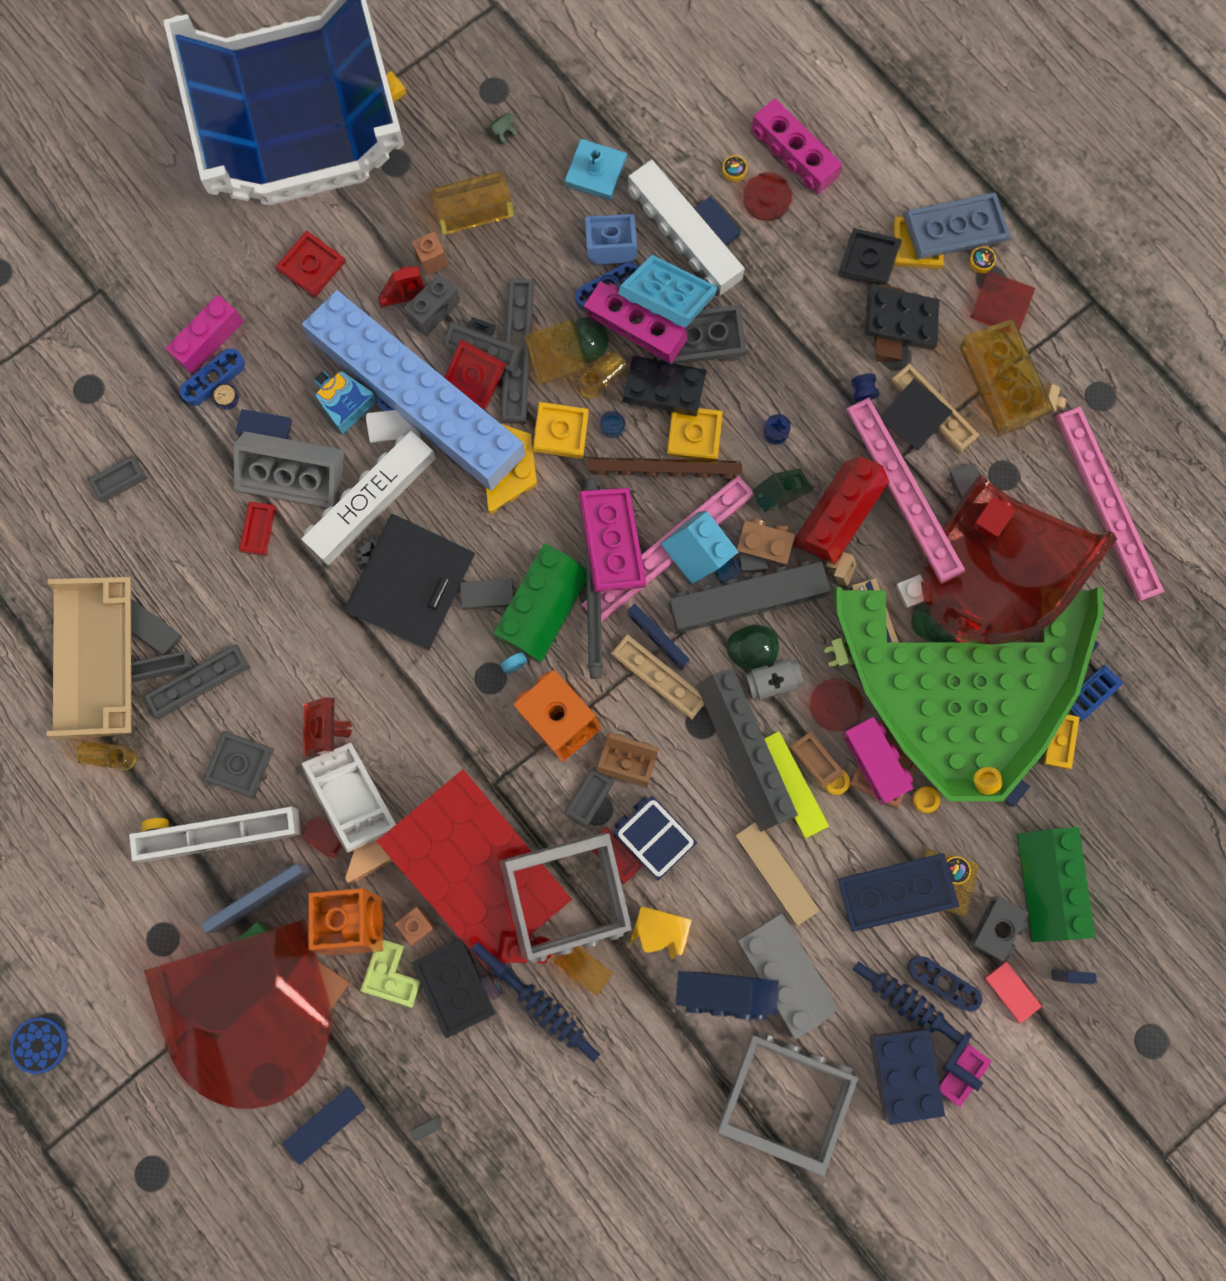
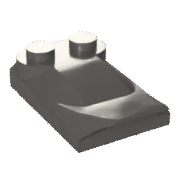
(713, 335)

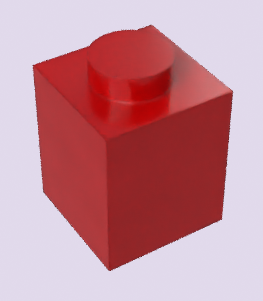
(994, 518)

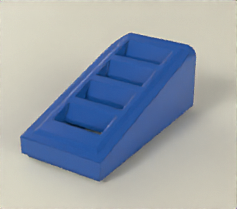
(1109, 678)

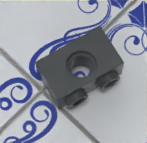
(432, 304)
(984, 936)

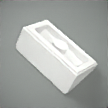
(387, 426)

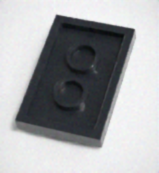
(902, 317)
(664, 386)
(453, 988)

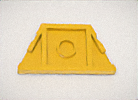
(518, 480)

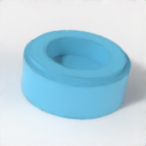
(514, 663)

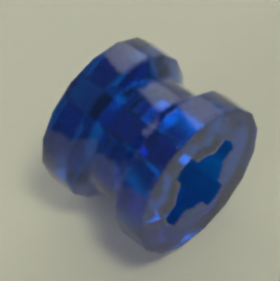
(865, 387)
(776, 435)

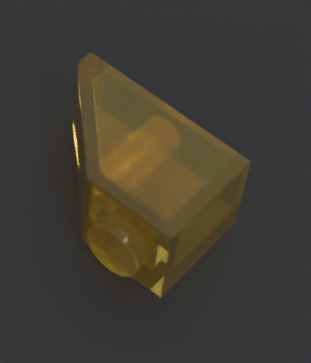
(585, 969)

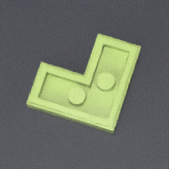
(383, 979)

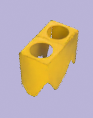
(661, 930)

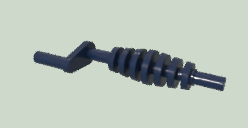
(525, 992)
(926, 1015)

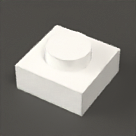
(911, 591)

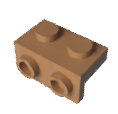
(766, 542)
(627, 759)

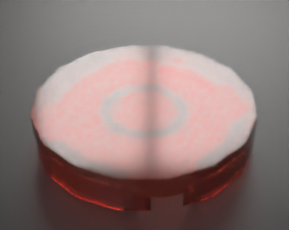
(767, 196)
(836, 705)

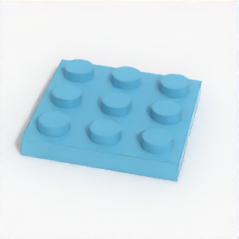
(668, 291)

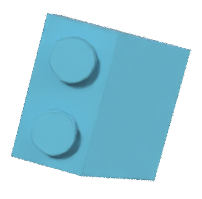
(699, 547)

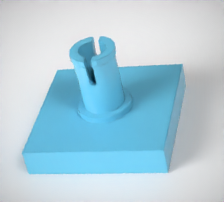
(595, 169)

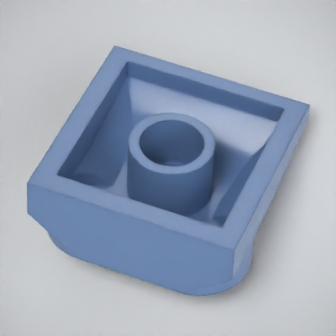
(611, 239)

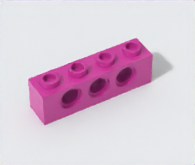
(811, 150)
(664, 346)

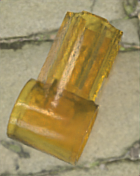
(602, 373)
(105, 755)

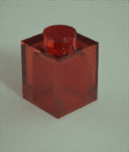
(322, 837)

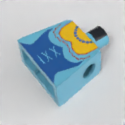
(343, 399)

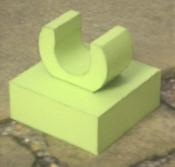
(842, 652)

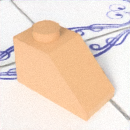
(366, 861)

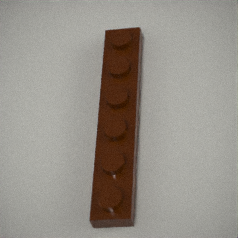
(675, 467)

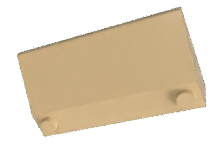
(91, 658)

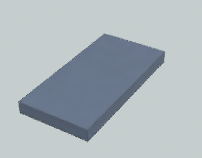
(956, 226)
(256, 898)

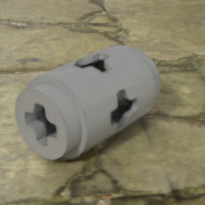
(789, 680)

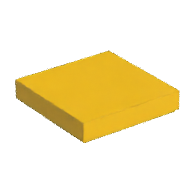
(906, 255)
(560, 430)
(695, 436)

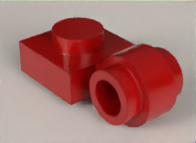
(510, 951)

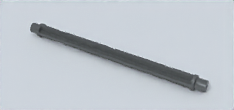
(593, 614)

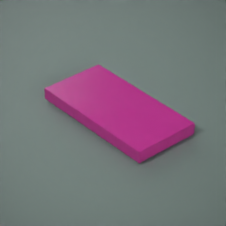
(611, 539)

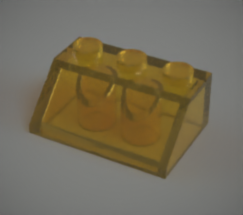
(472, 202)

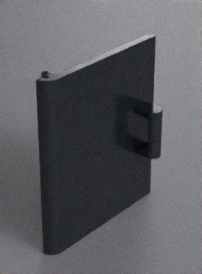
(409, 581)

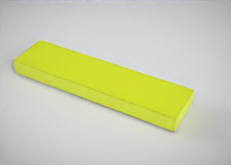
(810, 817)

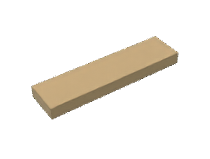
(955, 428)
(658, 676)
(777, 874)

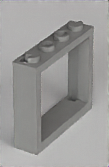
(588, 937)
(815, 1164)

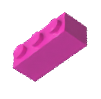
(204, 334)
(878, 760)

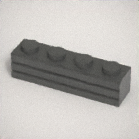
(161, 666)

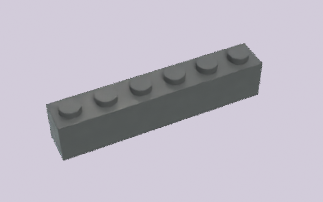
(749, 597)
(746, 749)

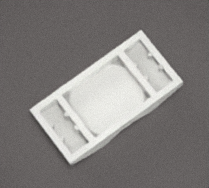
(348, 797)

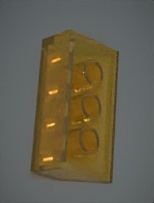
(1005, 377)

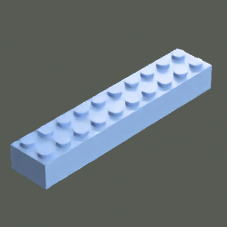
(414, 390)

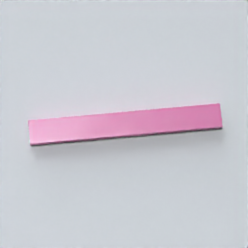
(906, 491)
(1109, 504)
(656, 559)

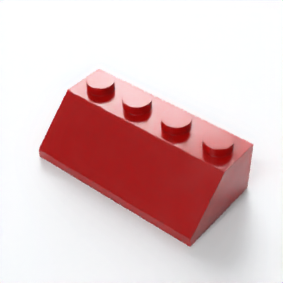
(842, 509)

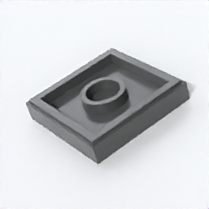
(238, 764)

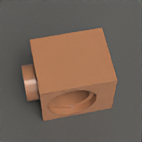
(430, 253)
(415, 926)

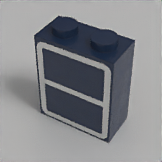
(654, 837)

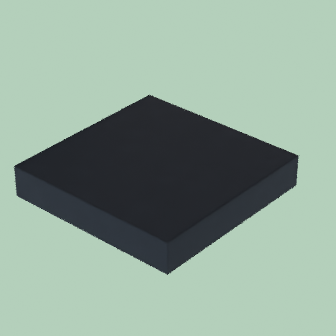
(869, 257)
(916, 414)

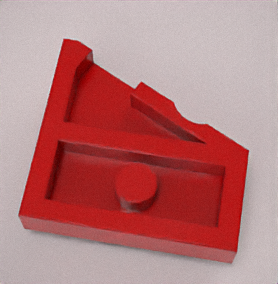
(401, 286)

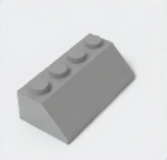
(287, 469)
(778, 955)

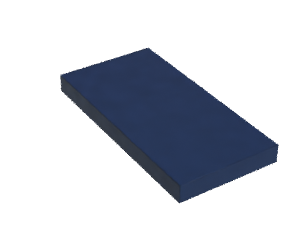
(898, 892)

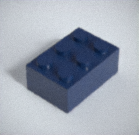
(727, 995)
(906, 1076)

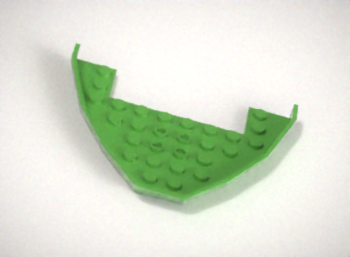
(971, 701)

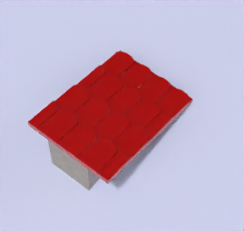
(453, 857)

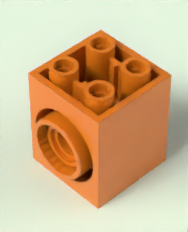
(546, 704)
(345, 922)

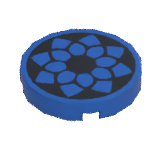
(39, 1045)

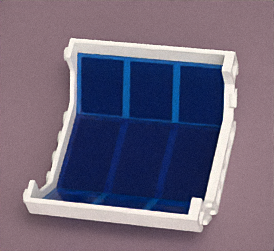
(286, 104)

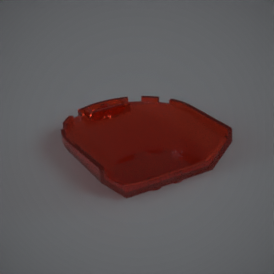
(1018, 579)
(245, 1017)

